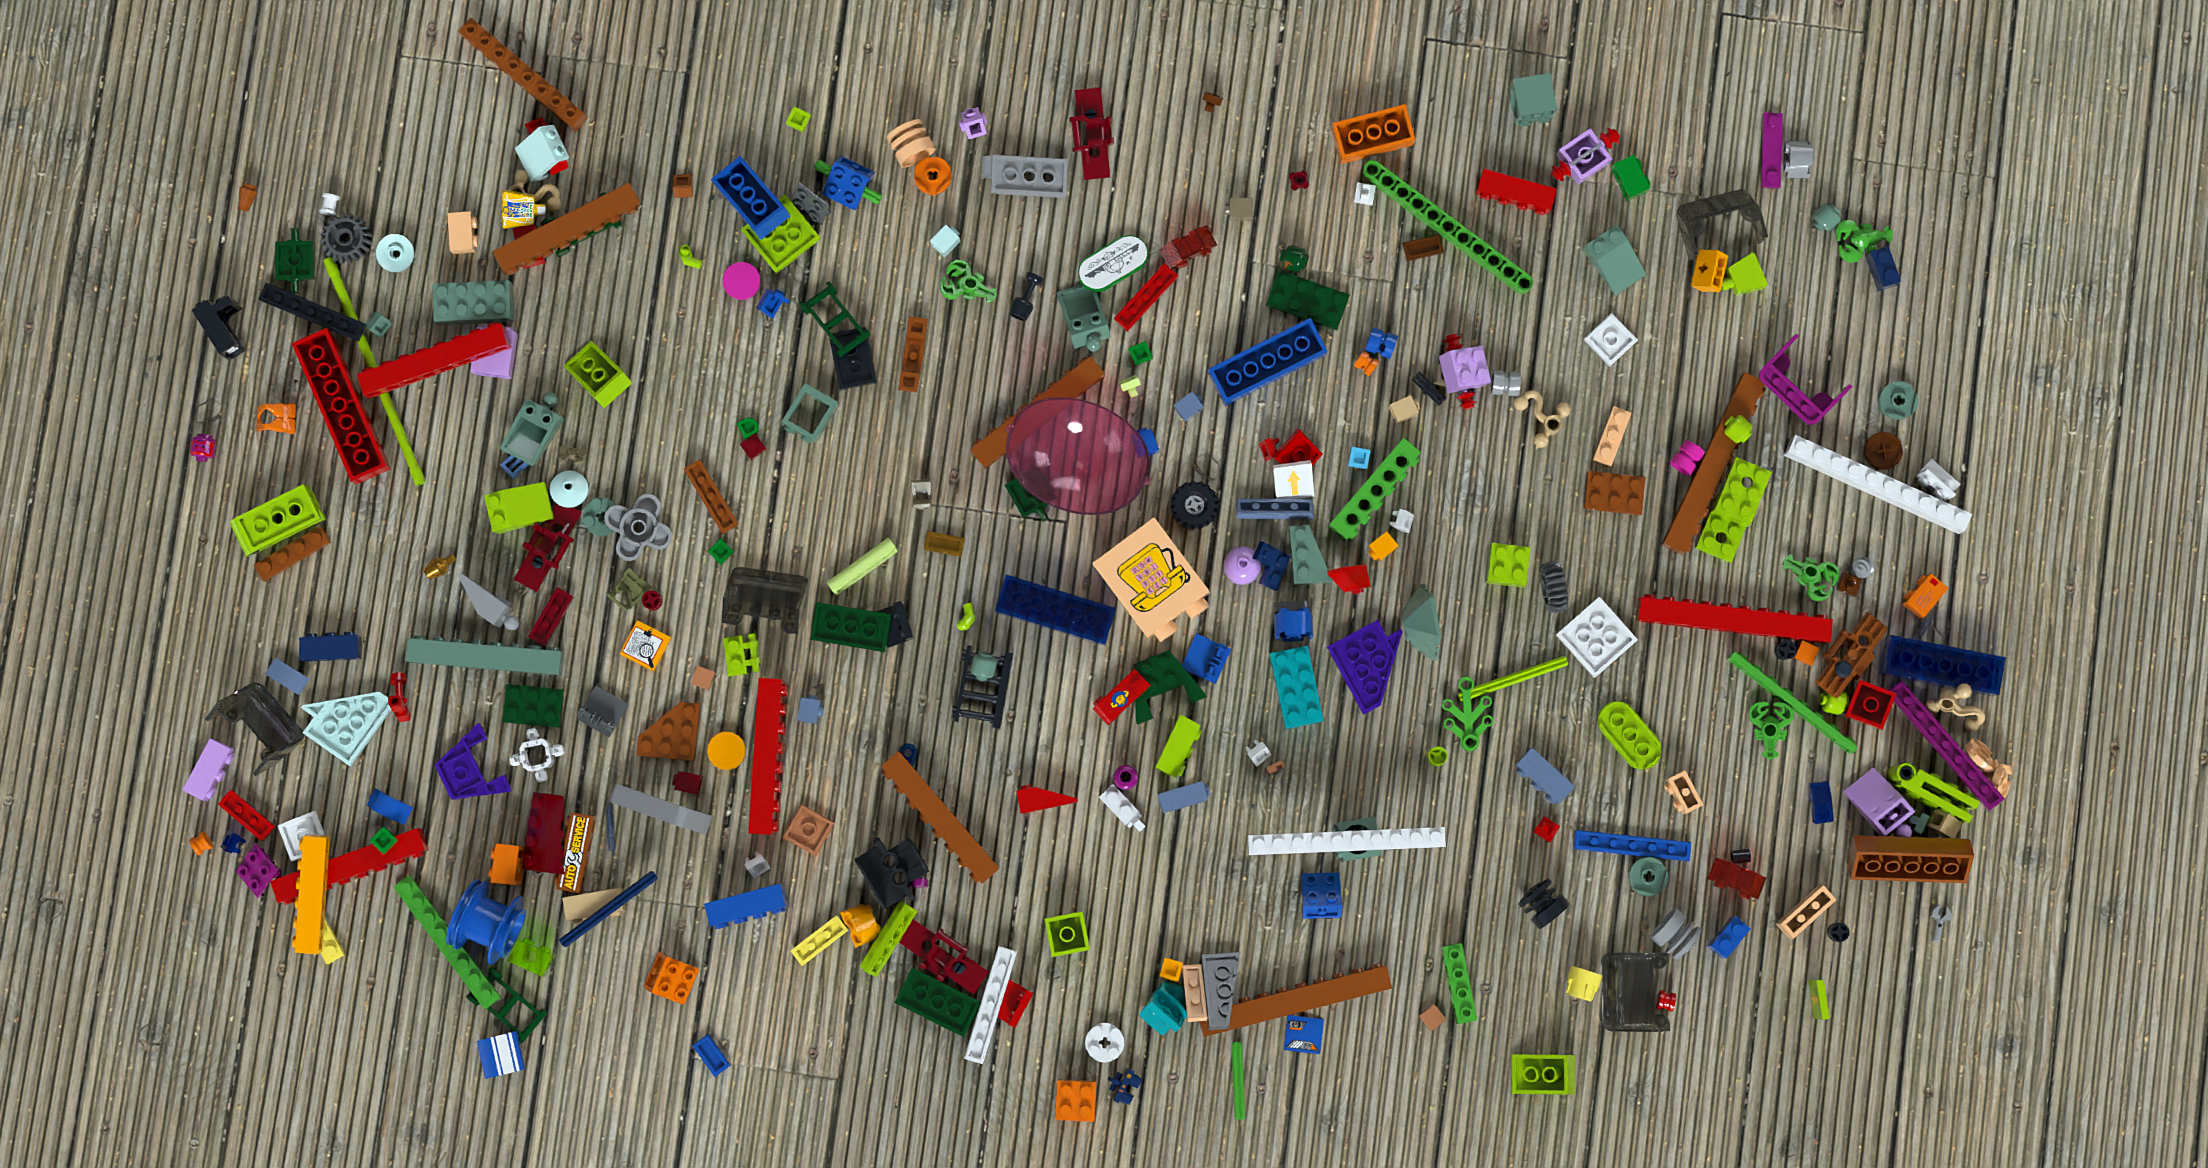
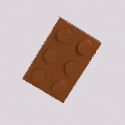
(1614, 493)

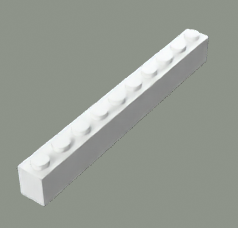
(1877, 484)
(1346, 841)

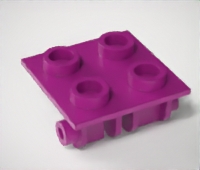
(258, 870)

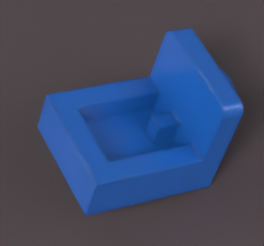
(771, 302)

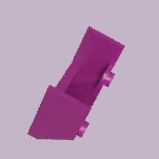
(1807, 410)

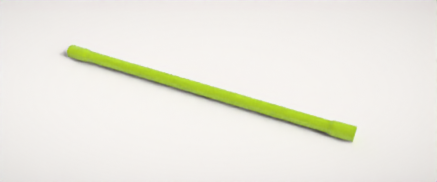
(414, 468)

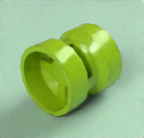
(1440, 756)

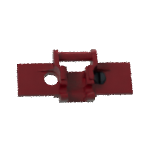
(1098, 129)
(536, 566)
(941, 963)

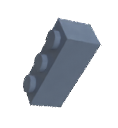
(1544, 776)

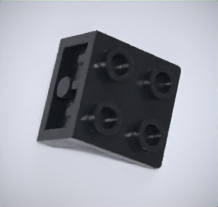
(900, 627)

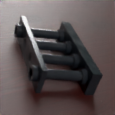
(997, 699)

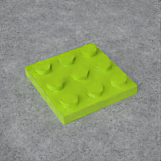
(785, 241)

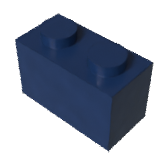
(1883, 268)

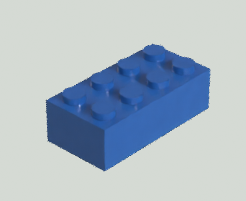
(750, 197)
(745, 905)

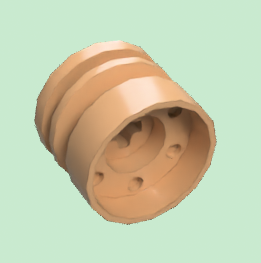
(910, 143)

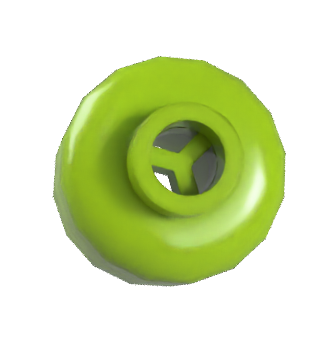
(1738, 429)
(1833, 705)

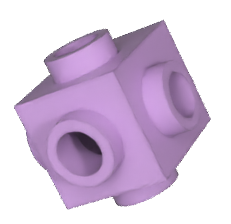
(973, 123)

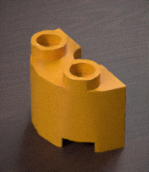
(861, 924)

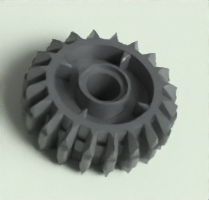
(335, 233)
(1553, 587)

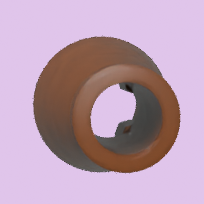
(247, 194)

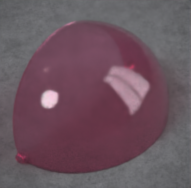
(1077, 456)

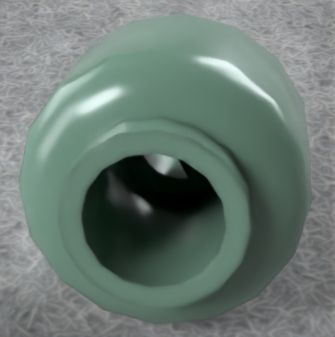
(1826, 217)
(983, 665)

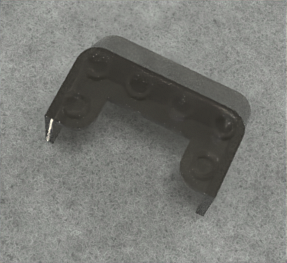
(765, 596)

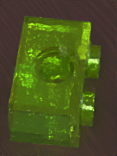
(520, 952)

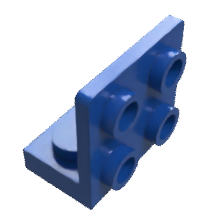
(847, 182)
(1321, 895)

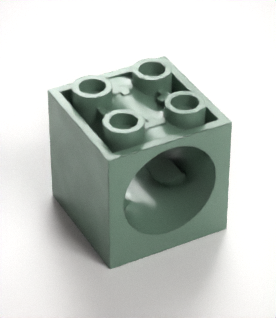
(1532, 99)
(1365, 824)

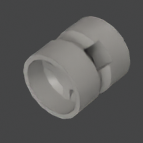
(1505, 382)

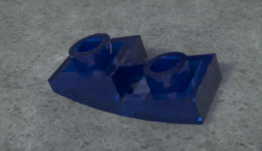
(1821, 802)

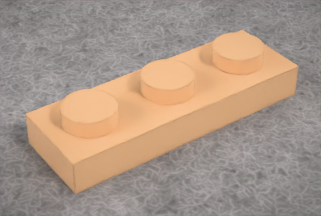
(1612, 436)
(1194, 992)

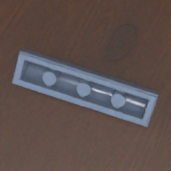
(1274, 509)

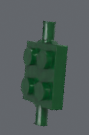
(295, 260)
(1025, 501)

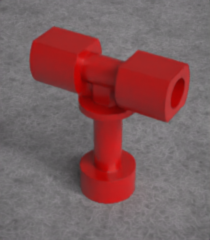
(397, 702)

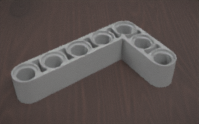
(660, 809)

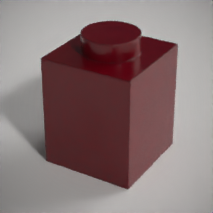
(687, 782)

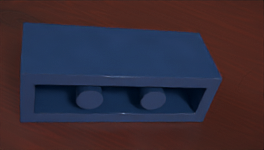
(330, 647)

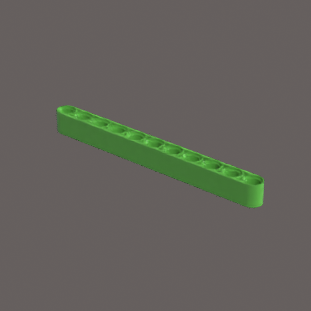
(1457, 228)

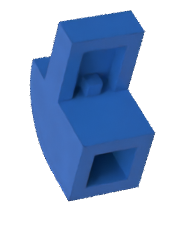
(389, 806)

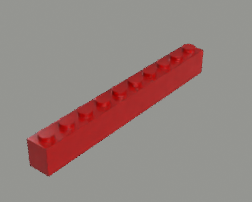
(1734, 620)

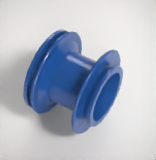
(486, 921)

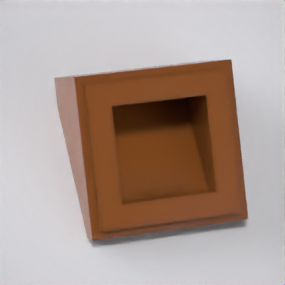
(682, 185)

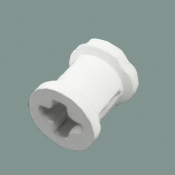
(329, 204)

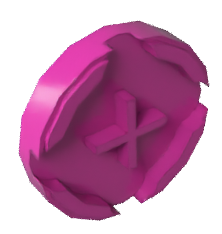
(741, 281)

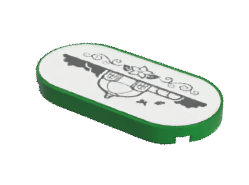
(1113, 263)

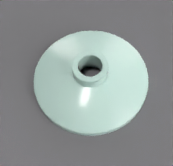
(386, 249)
(573, 496)

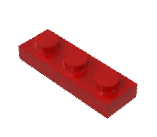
(246, 815)

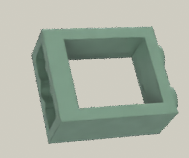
(822, 398)

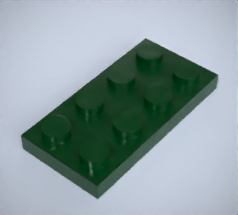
(1307, 300)
(851, 627)
(937, 1002)

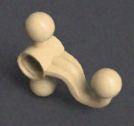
(553, 203)
(1562, 410)
(1948, 703)

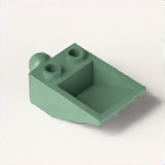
(1084, 317)
(529, 433)

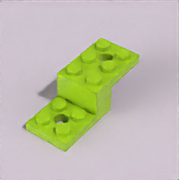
(1733, 510)

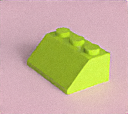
(1178, 747)

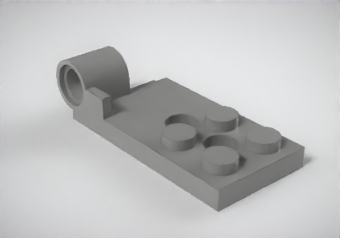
(1009, 179)

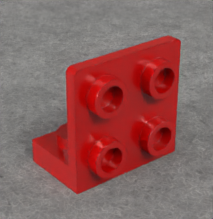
(1014, 1003)

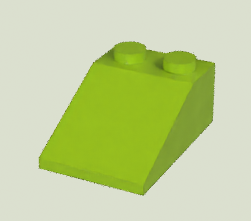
(597, 374)
(518, 507)
(1543, 1074)

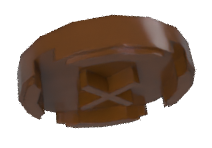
(1883, 451)

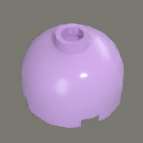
(1240, 566)

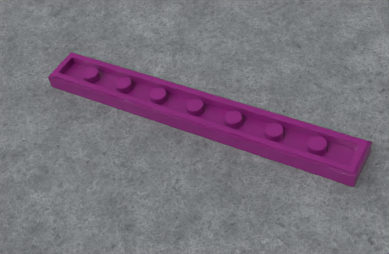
(1946, 747)

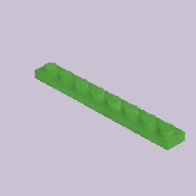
(1799, 707)
(437, 930)

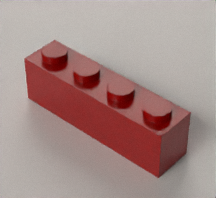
(1516, 192)

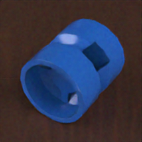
(1374, 343)

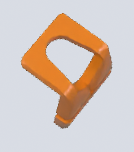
(283, 417)

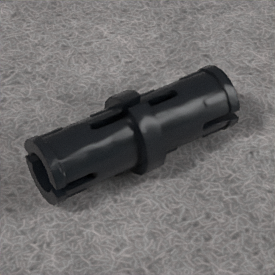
(1429, 388)

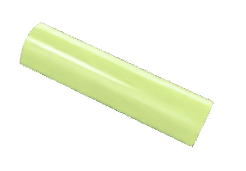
(862, 566)

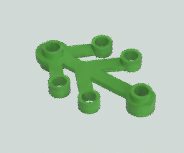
(1468, 716)

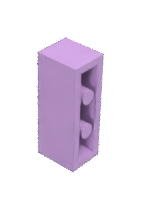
(209, 770)

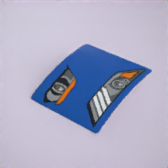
(1303, 1034)

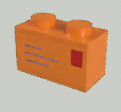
(1924, 596)

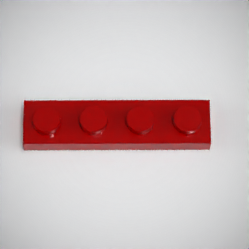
(1146, 297)

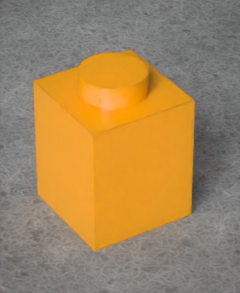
(1382, 547)

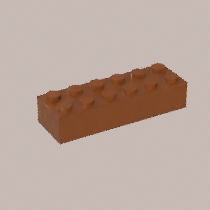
(1910, 859)

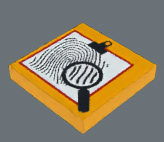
(645, 646)

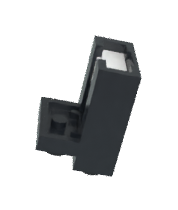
(213, 321)

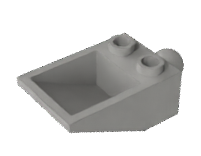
(492, 608)

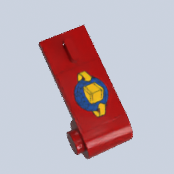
(1120, 697)

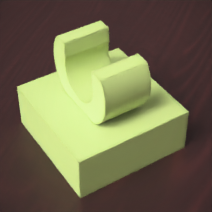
(1129, 384)

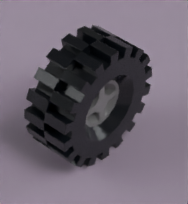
(1190, 496)

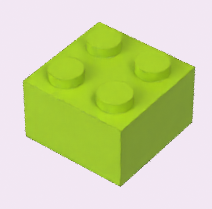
(1507, 565)
(1067, 934)

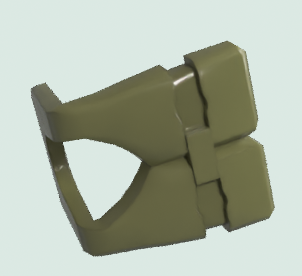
(633, 585)

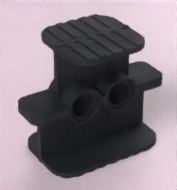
(881, 877)

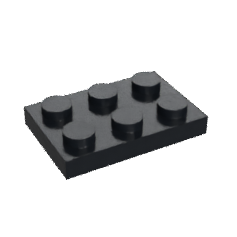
(857, 365)

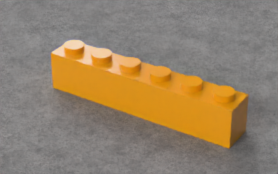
(312, 894)

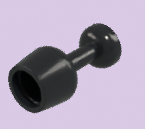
(1021, 306)

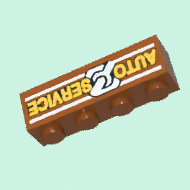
(576, 852)

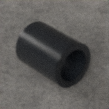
(1740, 856)

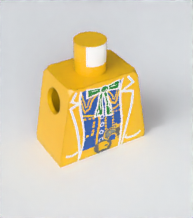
(519, 209)

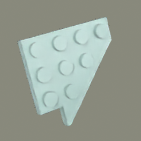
(346, 723)

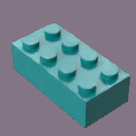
(1296, 687)

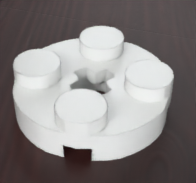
(1111, 1051)

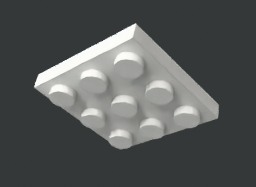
(1596, 637)

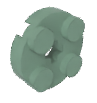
(1904, 409)
(590, 517)
(1657, 870)

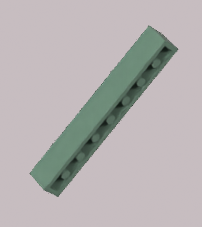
(485, 656)

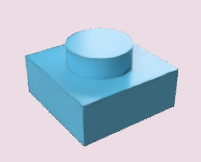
(1359, 458)

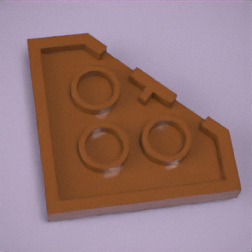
(672, 735)

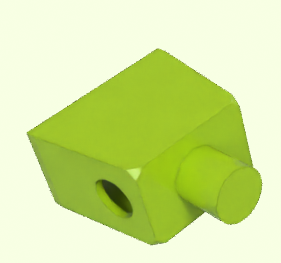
(1745, 276)

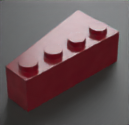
(545, 834)

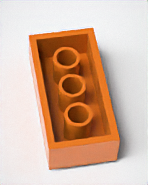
(1373, 134)

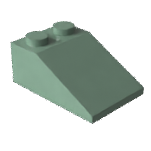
(1615, 260)

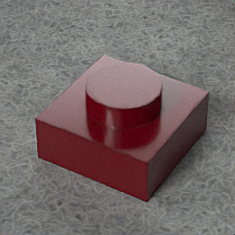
(753, 446)

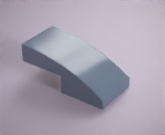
(287, 676)

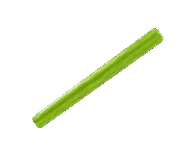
(1516, 677)

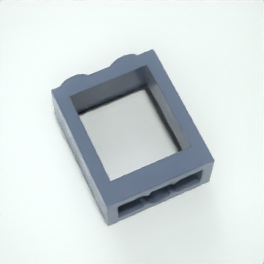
(1184, 796)

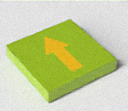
(1818, 999)

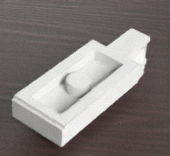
(1122, 808)

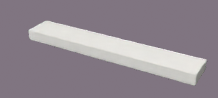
(990, 1005)

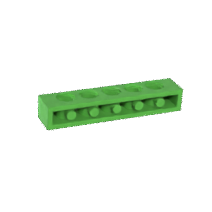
(1404, 450)

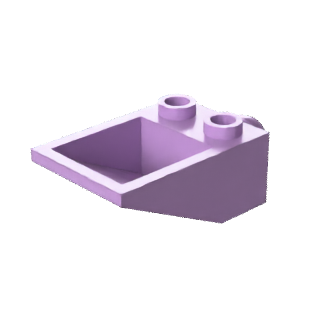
(1876, 801)

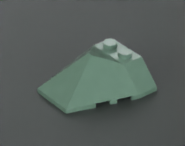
(1422, 623)

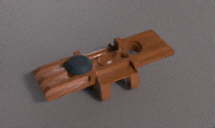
(1856, 659)

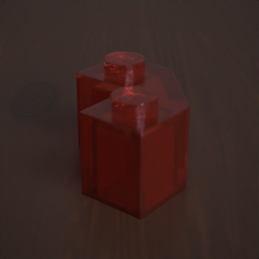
(1181, 250)
(1730, 875)

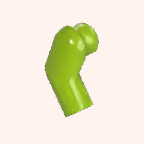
(968, 619)

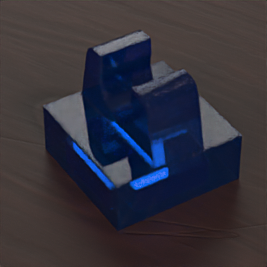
(230, 841)

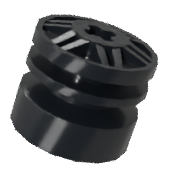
(1543, 903)

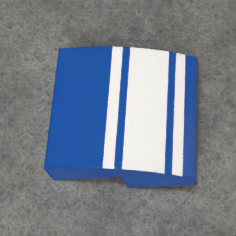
(500, 1055)

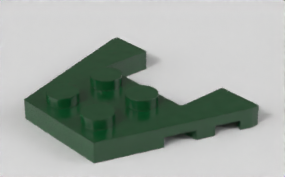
(1163, 674)

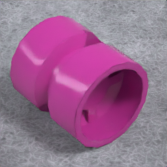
(1688, 456)

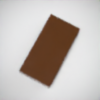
(1422, 247)

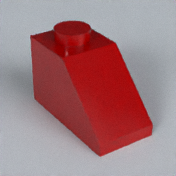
(1351, 578)

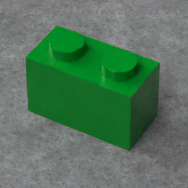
(1630, 177)

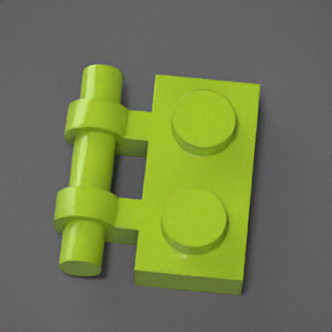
(735, 655)

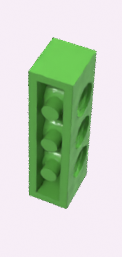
(1458, 983)

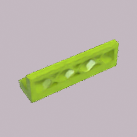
(888, 938)

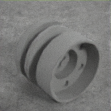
(1678, 936)

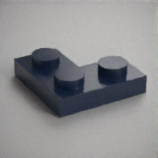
(1275, 564)

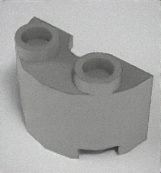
(1799, 159)

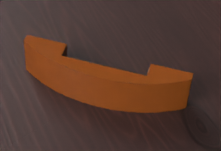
(913, 354)

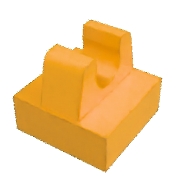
(1171, 969)

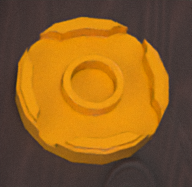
(726, 750)

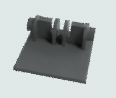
(810, 204)
(602, 711)

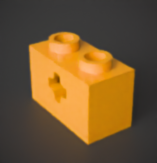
(1709, 270)

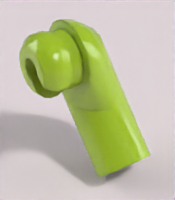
(687, 257)

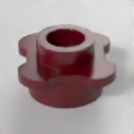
(1298, 175)

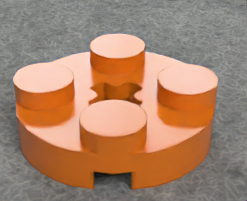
(932, 165)

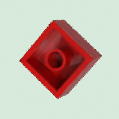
(1870, 705)

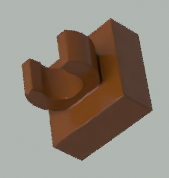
(1212, 100)
(1849, 584)

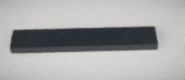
(312, 312)

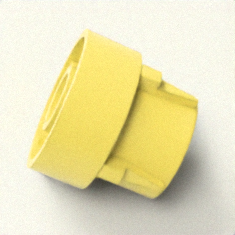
(1582, 983)

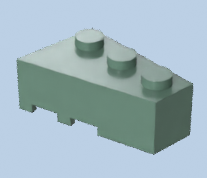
(1306, 559)

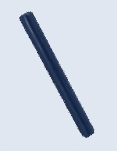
(608, 909)

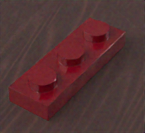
(551, 616)

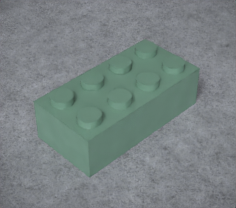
(473, 302)

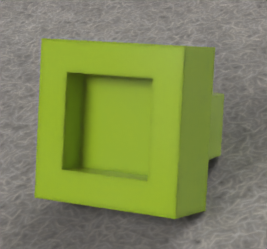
(798, 119)

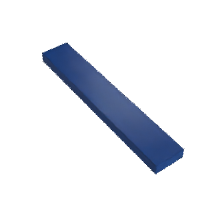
(1632, 845)

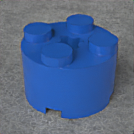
(1293, 624)

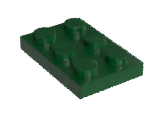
(533, 705)

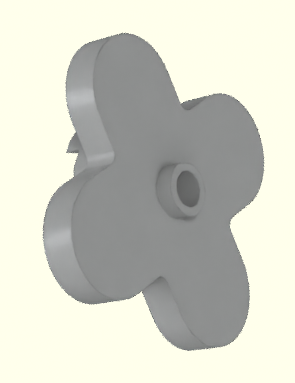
(652, 533)

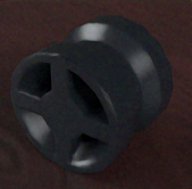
(1788, 649)
(1840, 934)

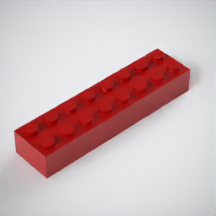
(341, 406)
(767, 756)

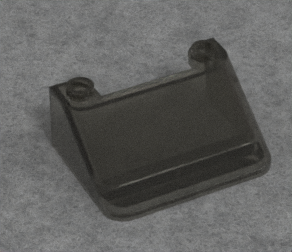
(1630, 992)

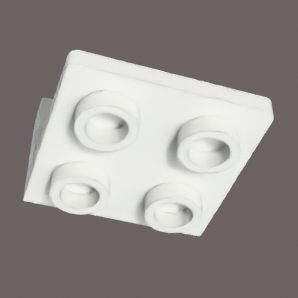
(1937, 480)

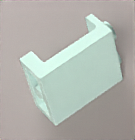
(541, 152)

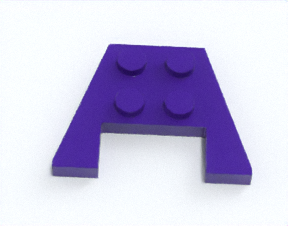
(461, 772)

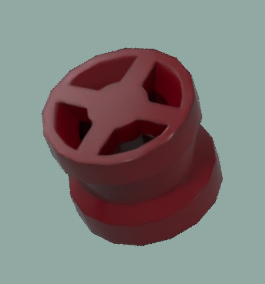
(649, 598)

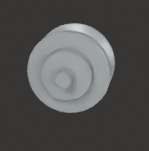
(1863, 567)

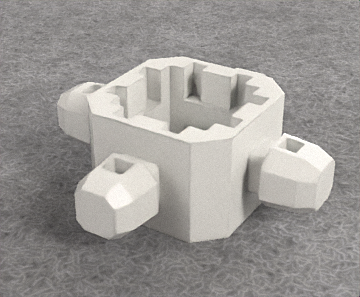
(541, 774)

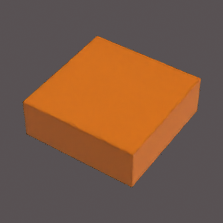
(1806, 653)

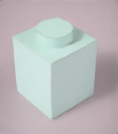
(945, 240)

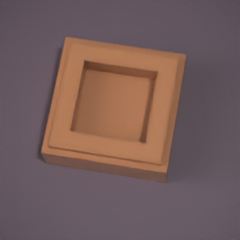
(703, 677)
(1432, 1017)

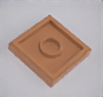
(808, 830)

